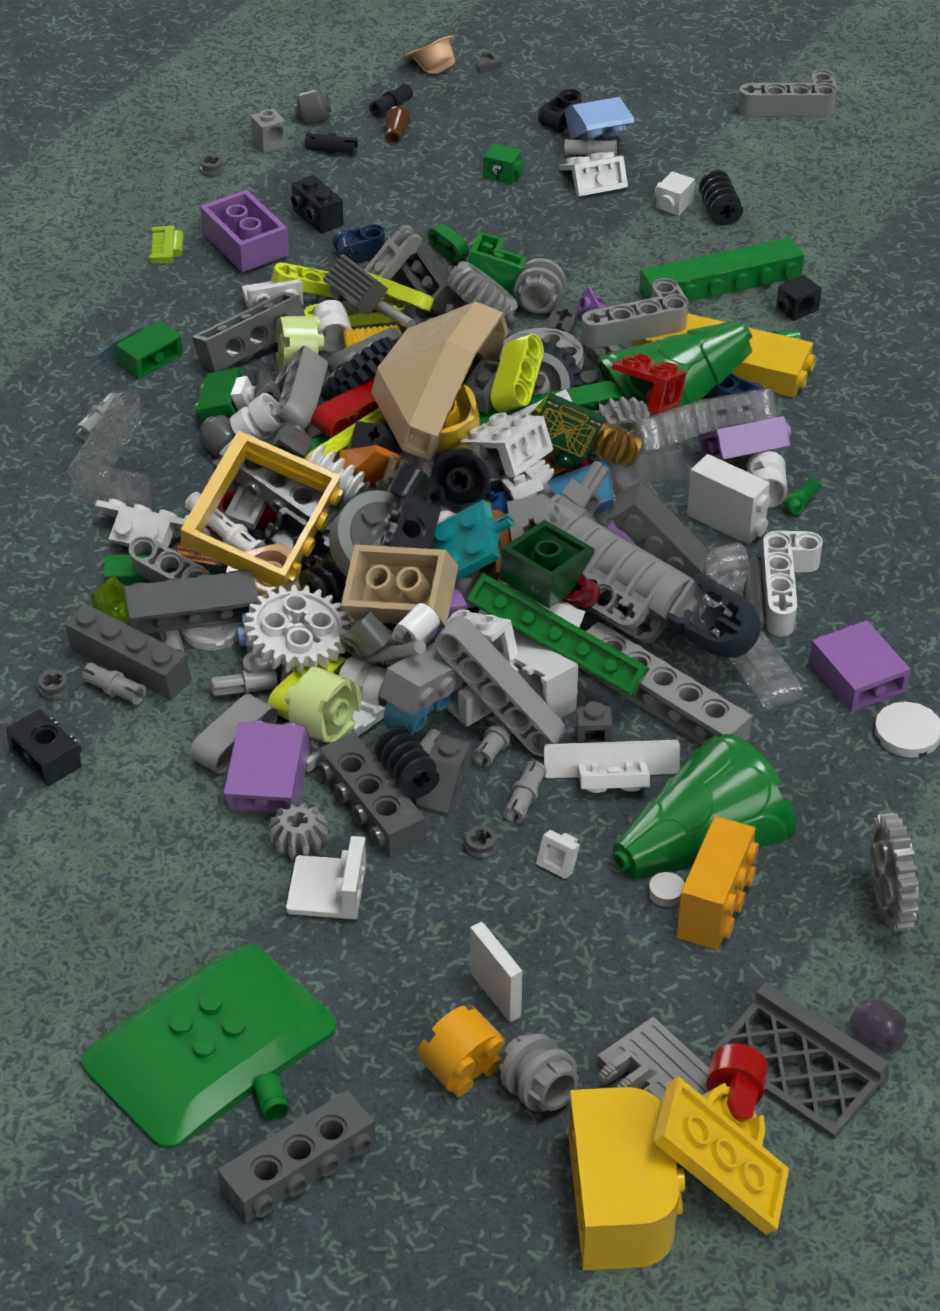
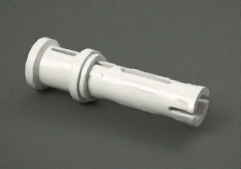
(232, 534)

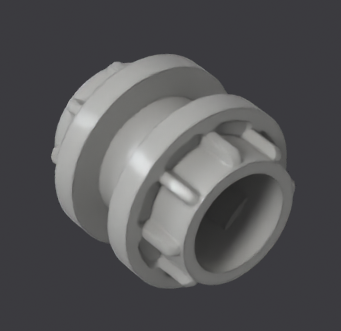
(540, 286)
(538, 1072)

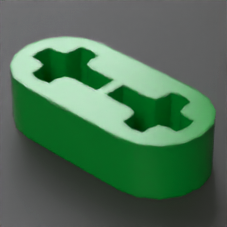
(448, 243)

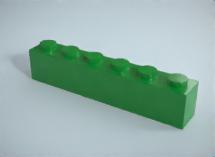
(729, 270)

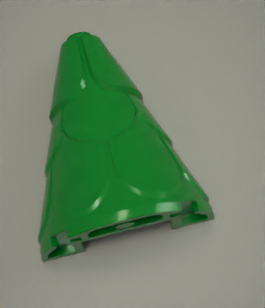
(704, 353)
(718, 780)

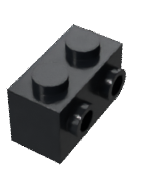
(317, 204)

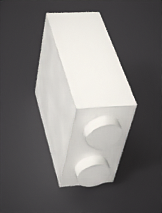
(728, 499)

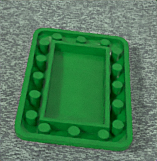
(206, 1043)

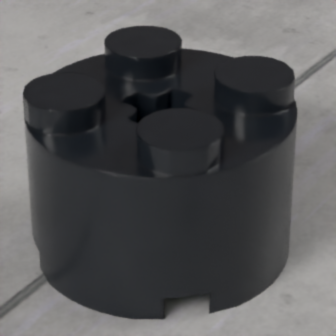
(476, 464)

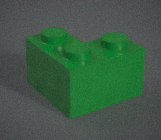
(495, 262)

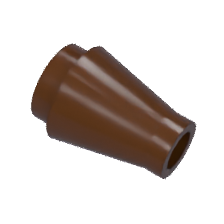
(396, 123)

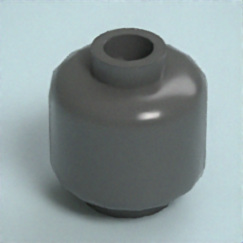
(312, 106)
(216, 434)

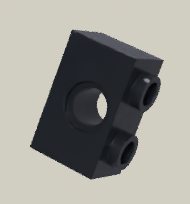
(415, 517)
(44, 747)

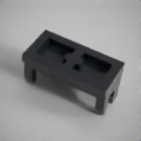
(287, 532)

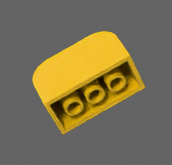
(621, 1179)

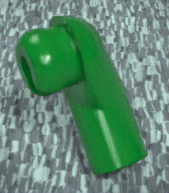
(797, 500)

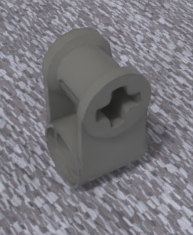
(365, 636)

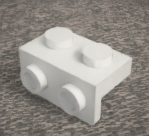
(260, 292)
(494, 629)

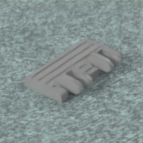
(652, 1059)

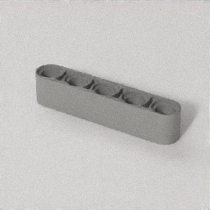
(499, 685)

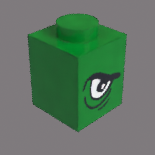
(503, 163)

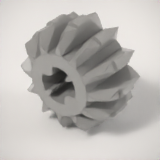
(298, 831)

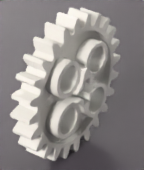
(296, 628)

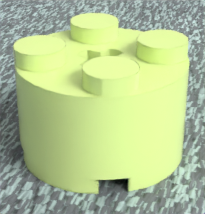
(293, 333)
(324, 704)

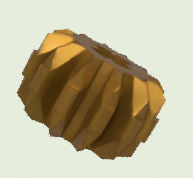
(617, 445)

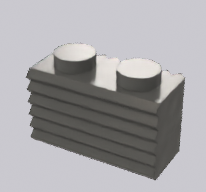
(354, 284)

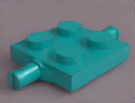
(472, 537)

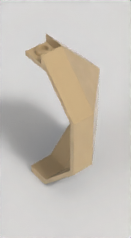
(427, 369)

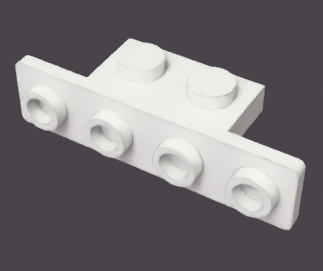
(141, 522)
(612, 763)

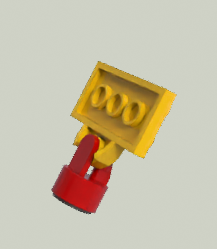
(722, 1137)

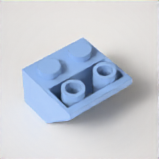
(598, 118)

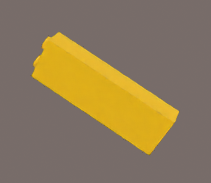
(775, 358)

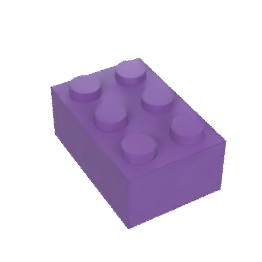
(244, 230)

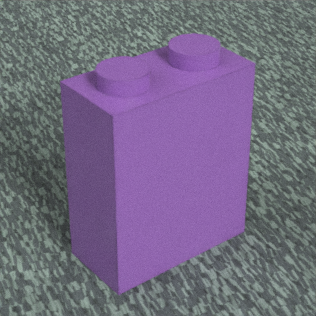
(746, 438)
(859, 666)
(267, 767)

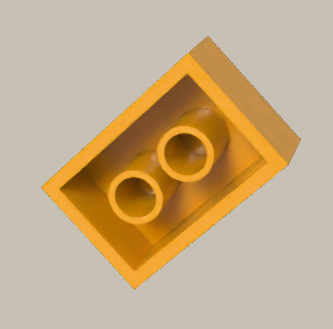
(717, 883)

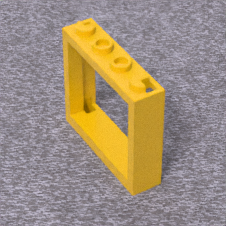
(282, 462)

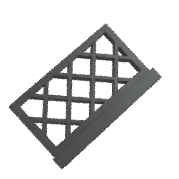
(825, 1042)

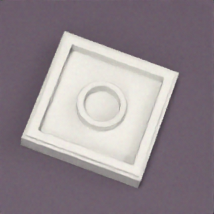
(495, 971)

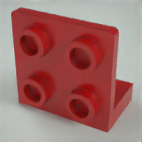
(667, 380)

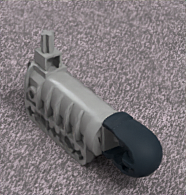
(650, 586)

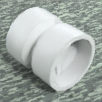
(333, 321)
(258, 417)
(770, 467)
(368, 678)

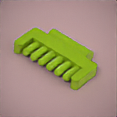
(166, 244)

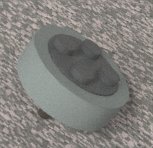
(360, 523)

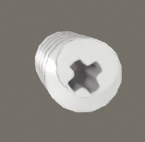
(349, 484)

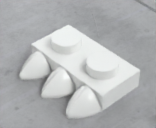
(528, 482)

